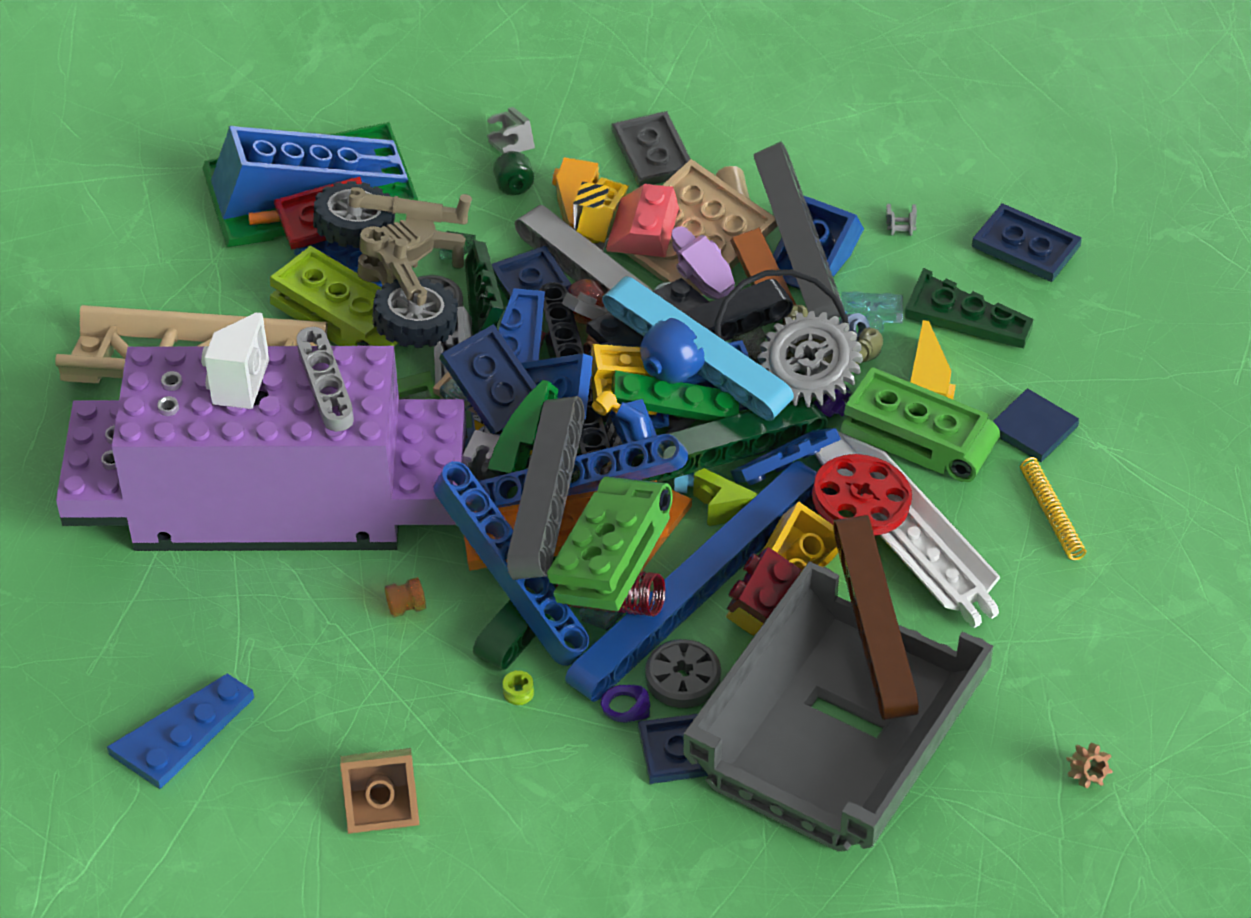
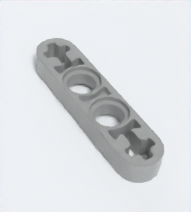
(325, 378)

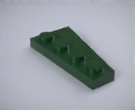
(482, 288)

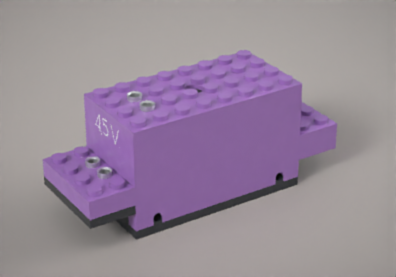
(259, 475)

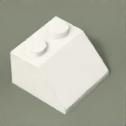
(236, 362)

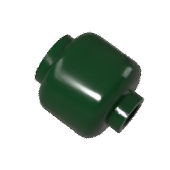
(513, 173)

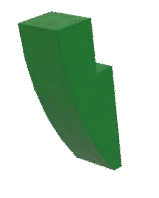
(520, 431)

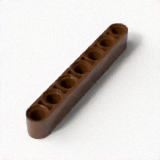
(875, 618)

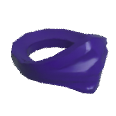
(640, 709)

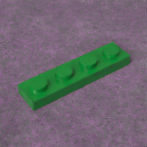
(674, 399)

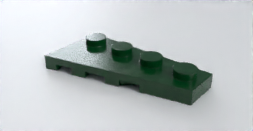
(964, 312)

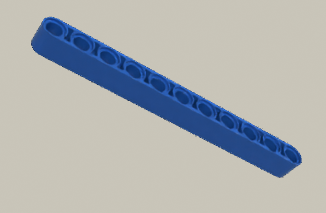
(690, 584)

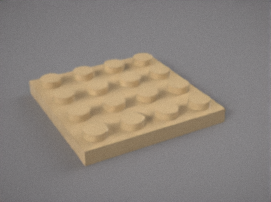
(708, 209)

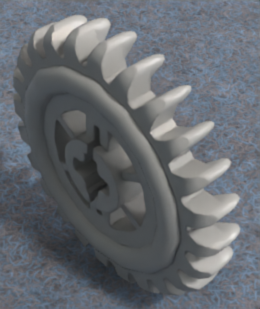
(817, 375)

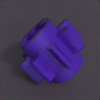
(831, 407)

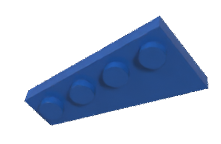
(175, 736)

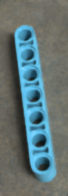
(723, 363)

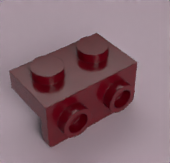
(764, 584)

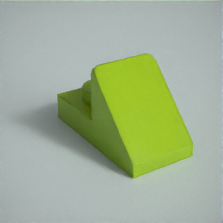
(721, 495)

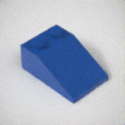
(837, 233)

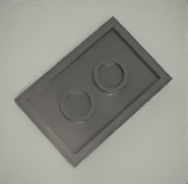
(651, 147)

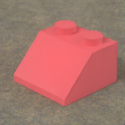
(644, 221)

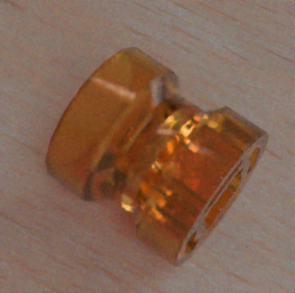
(405, 597)

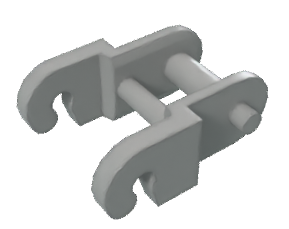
(890, 220)

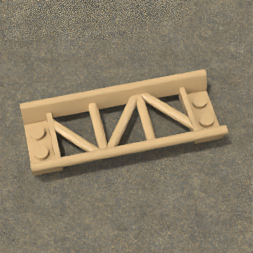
(104, 325)

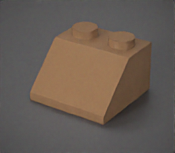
(379, 790)

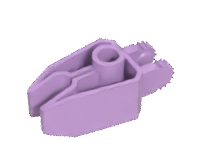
(702, 263)

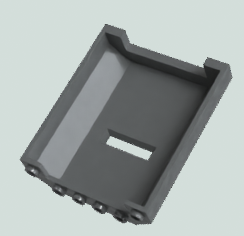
(806, 767)

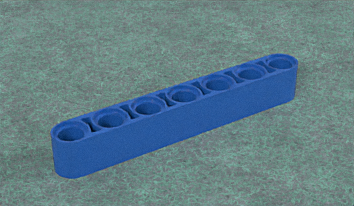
(591, 464)
(494, 555)

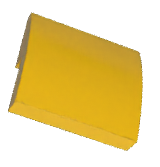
(611, 358)

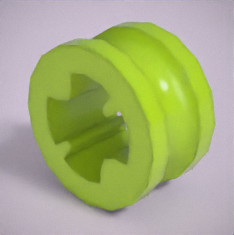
(514, 678)

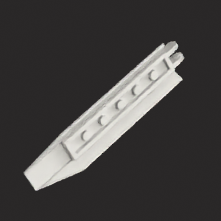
(930, 544)

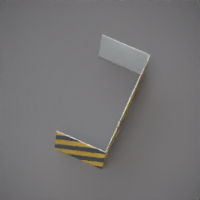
(590, 196)

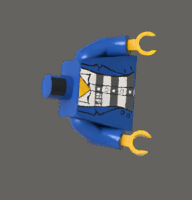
(626, 421)

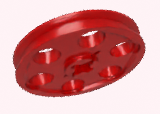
(861, 482)

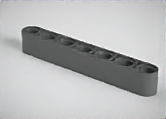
(796, 227)
(546, 488)

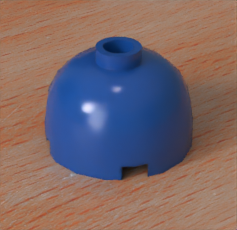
(670, 351)

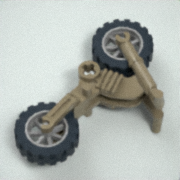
(365, 220)

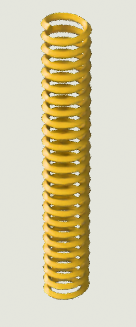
(1053, 507)

